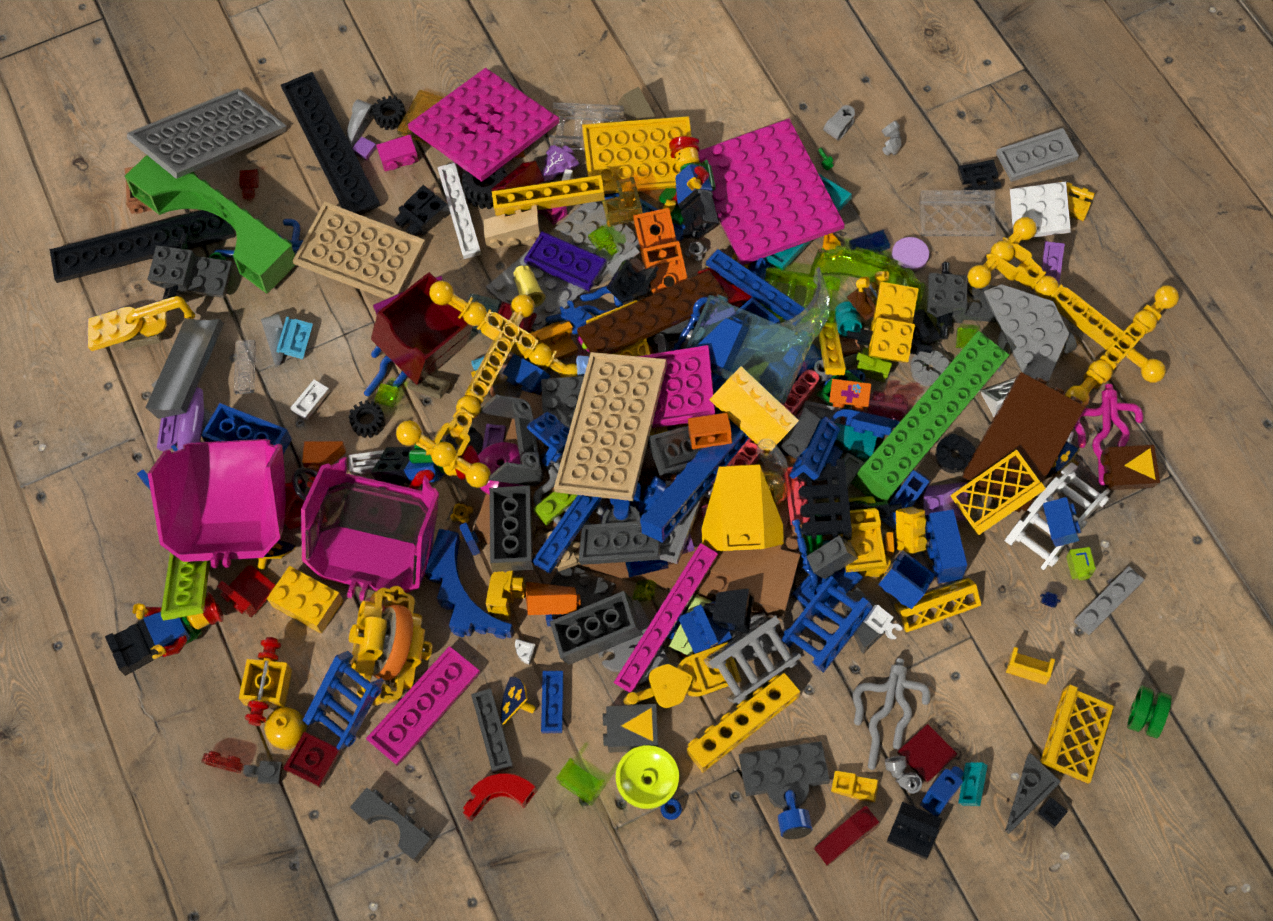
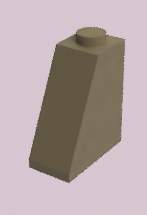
(636, 106)

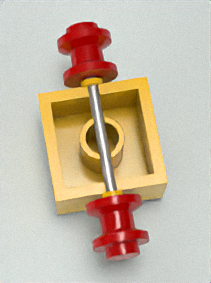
(265, 682)

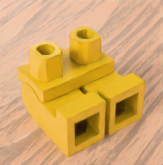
(503, 590)

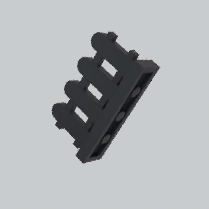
(826, 509)

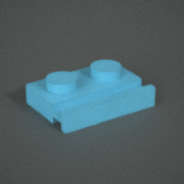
(294, 337)

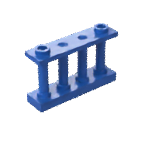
(835, 641)
(325, 697)

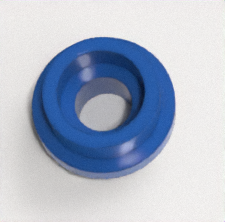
(671, 816)

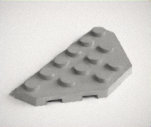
(1030, 328)

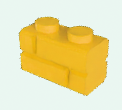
(911, 529)

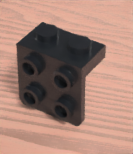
(629, 282)

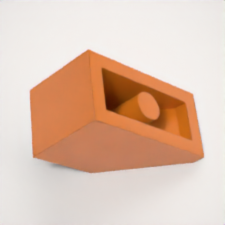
(321, 453)

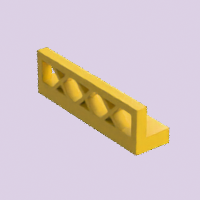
(940, 597)

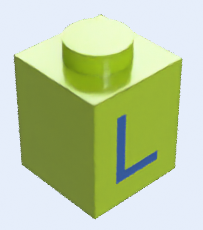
(1080, 563)

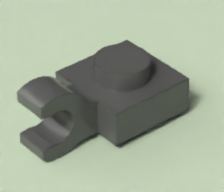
(267, 773)

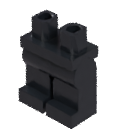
(421, 212)

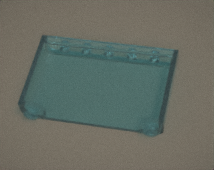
(768, 351)

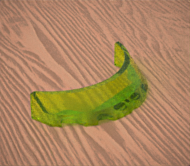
(865, 263)

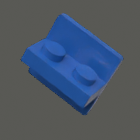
(702, 630)

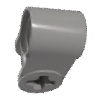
(840, 122)

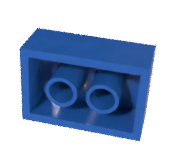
(945, 546)

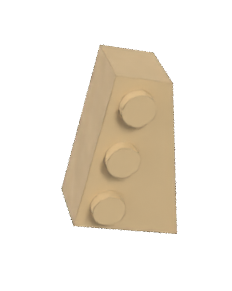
(512, 230)

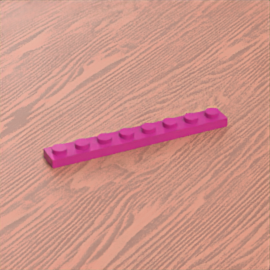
(665, 618)

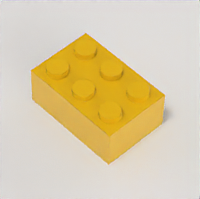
(305, 599)

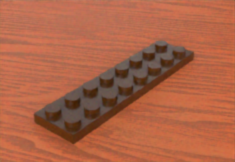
(648, 315)

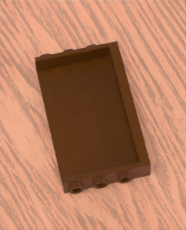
(1034, 423)

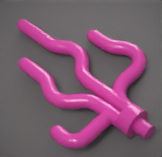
(1108, 408)

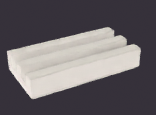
(366, 463)

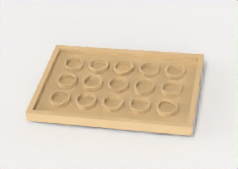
(359, 251)

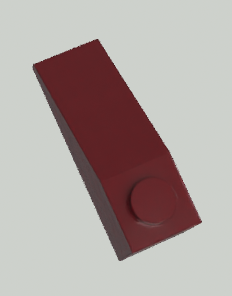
(524, 175)
(847, 835)

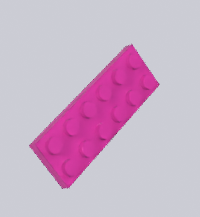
(423, 705)

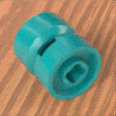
(847, 318)

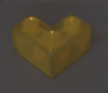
(622, 208)

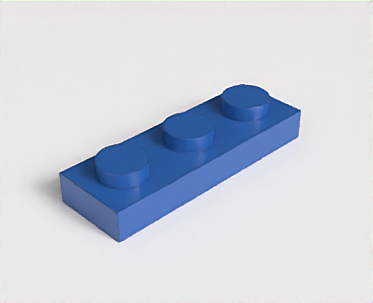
(552, 702)

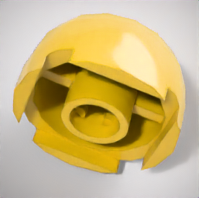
(284, 728)

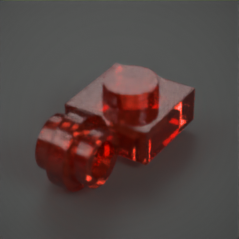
(248, 181)

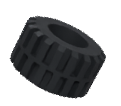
(479, 195)

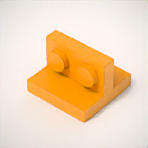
(558, 338)

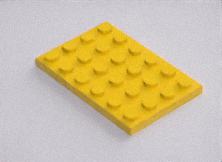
(634, 150)

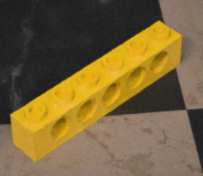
(706, 758)

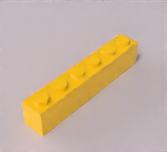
(549, 195)

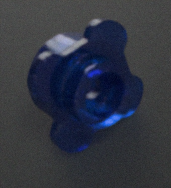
(1050, 599)

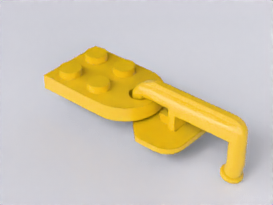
(127, 322)
(689, 678)

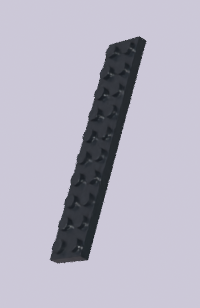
(330, 144)
(136, 244)

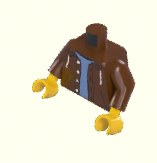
(865, 296)

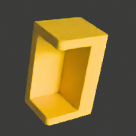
(1029, 667)

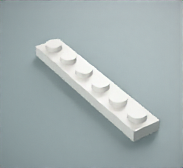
(459, 211)

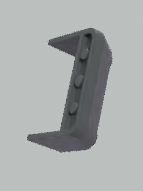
(530, 470)

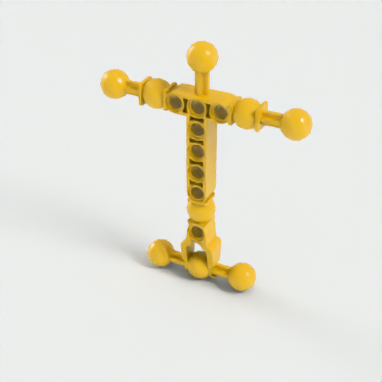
(1048, 288)
(469, 406)

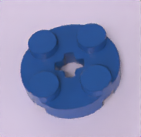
(651, 493)

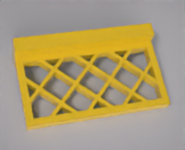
(1008, 506)
(1058, 730)

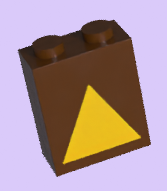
(1130, 467)

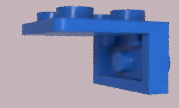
(551, 433)

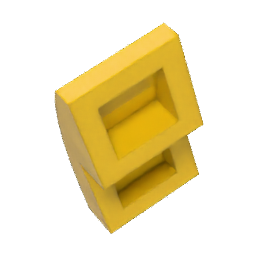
(854, 787)

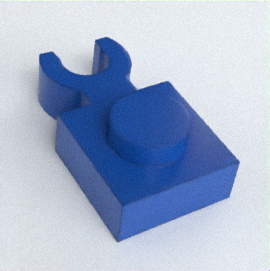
(577, 316)

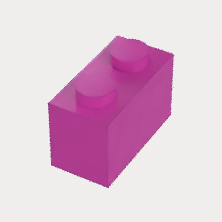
(397, 153)

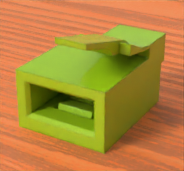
(873, 367)

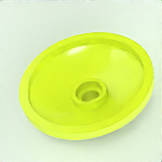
(647, 763)

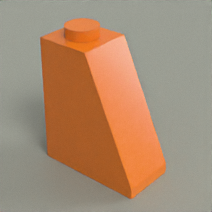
(550, 599)

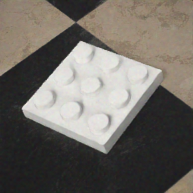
(1045, 205)

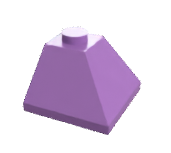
(938, 499)

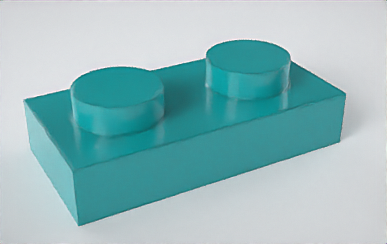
(972, 784)

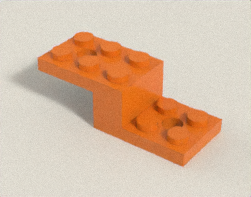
(661, 248)

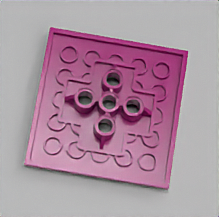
(483, 124)

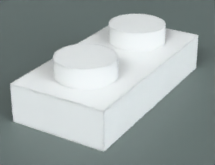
(310, 399)

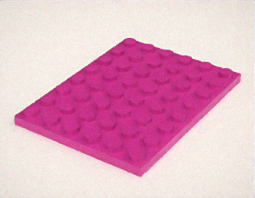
(769, 192)

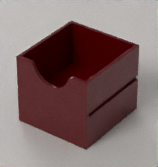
(418, 331)

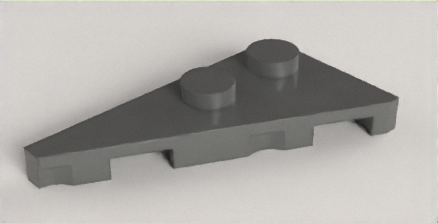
(1033, 788)

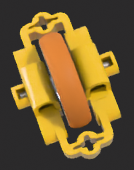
(388, 642)

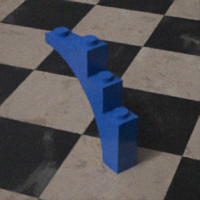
(466, 614)

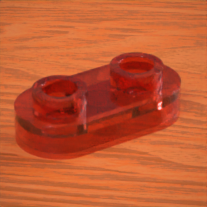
(229, 764)

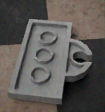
(624, 650)

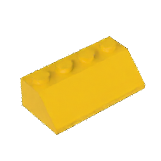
(753, 408)

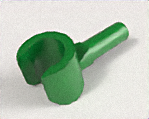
(827, 163)

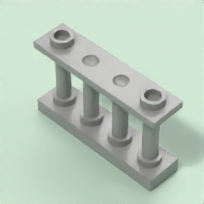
(734, 649)

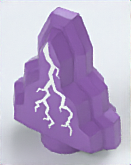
(557, 161)

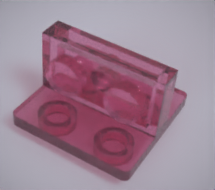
(888, 406)

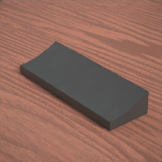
(184, 367)

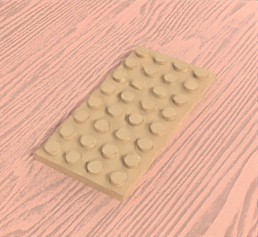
(611, 426)

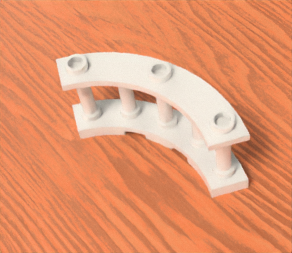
(1060, 485)

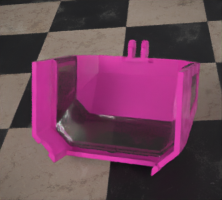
(367, 530)

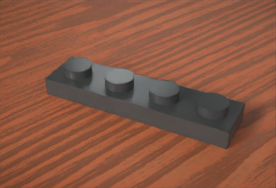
(492, 731)

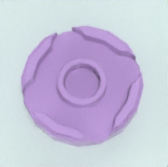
(911, 253)

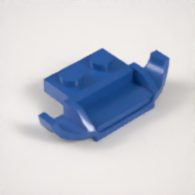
(865, 421)

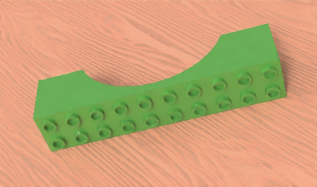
(259, 251)
(929, 418)

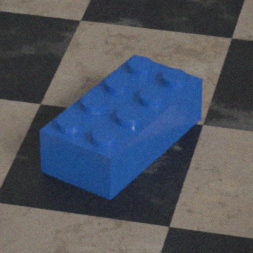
(234, 425)

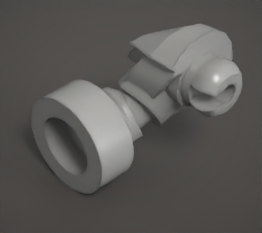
(893, 144)
(908, 781)

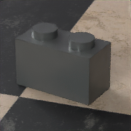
(832, 557)

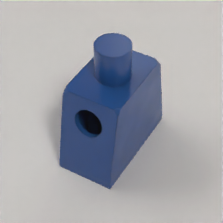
(942, 791)

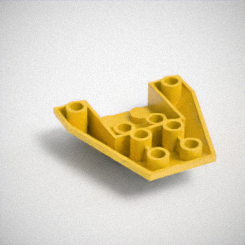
(741, 511)

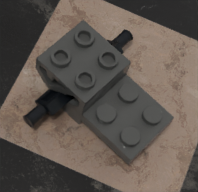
(185, 273)
(955, 300)

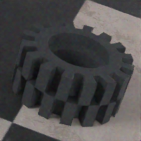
(385, 105)
(363, 409)

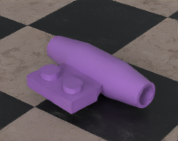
(183, 427)

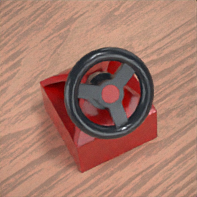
(296, 494)

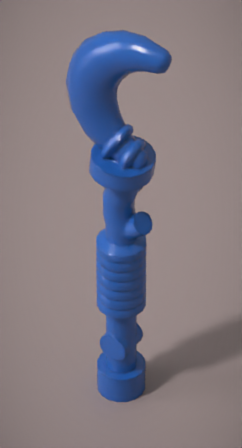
(695, 316)
(803, 548)

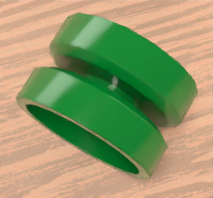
(1149, 711)

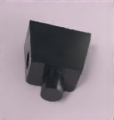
(732, 610)

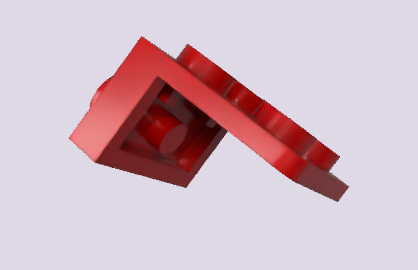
(247, 591)

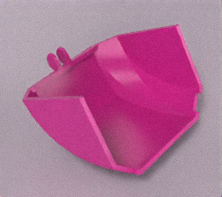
(219, 500)

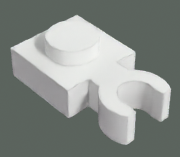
(881, 621)

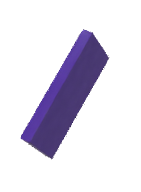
(565, 261)

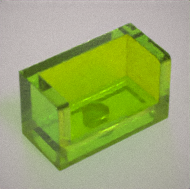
(580, 782)

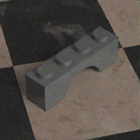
(372, 809)

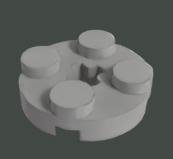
(919, 370)

